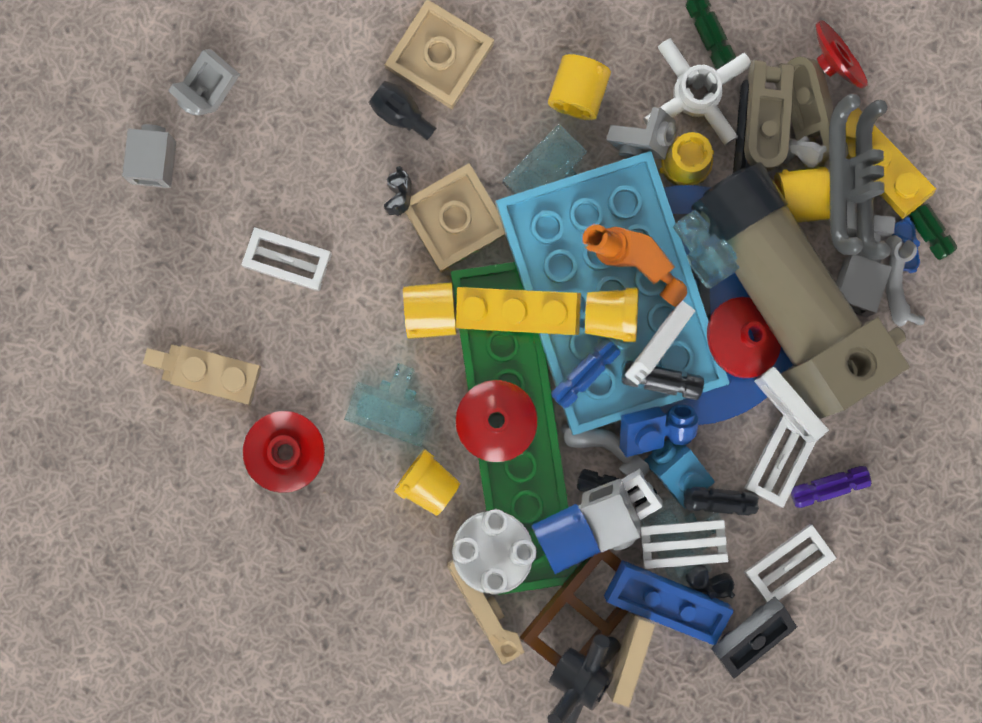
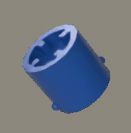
(566, 538)

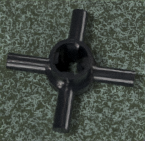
(582, 679)

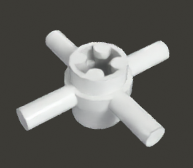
(699, 76)

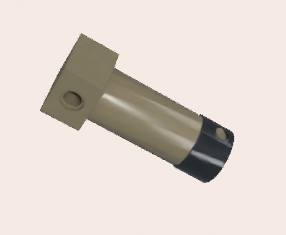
(829, 347)

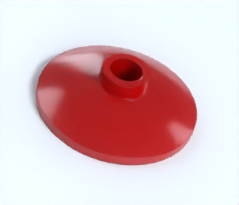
(838, 57)
(730, 340)
(496, 443)
(263, 446)

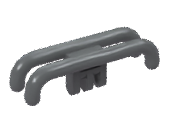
(854, 177)

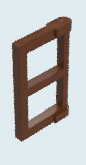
(566, 594)

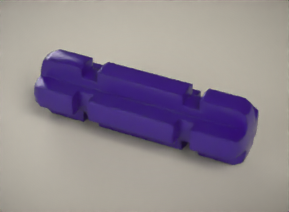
(831, 486)

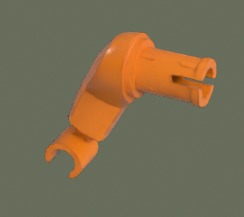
(634, 249)

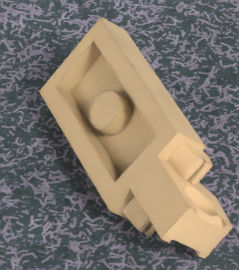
(206, 372)
(488, 613)

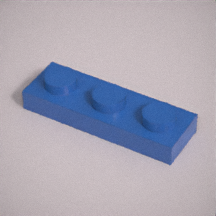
(668, 603)

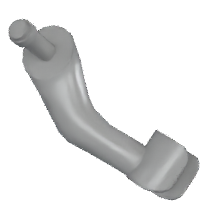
(896, 299)
(607, 440)

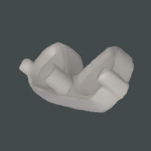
(807, 151)

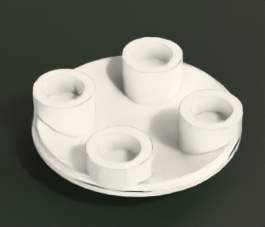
(493, 552)

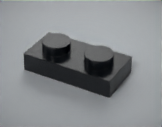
(754, 637)

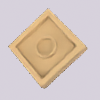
(439, 54)
(455, 218)
(630, 659)

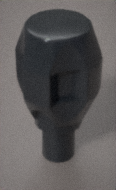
(400, 109)

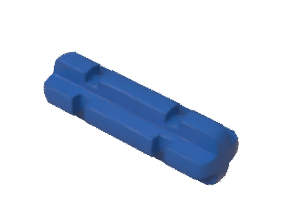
(585, 373)

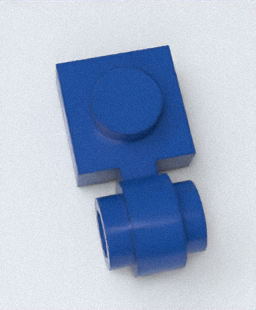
(646, 429)

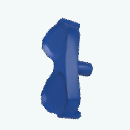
(906, 231)

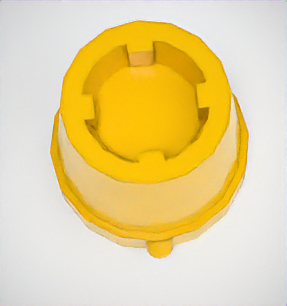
(688, 160)
(613, 314)
(427, 484)

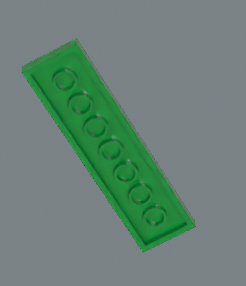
(534, 481)

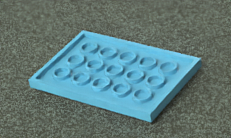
(549, 254)

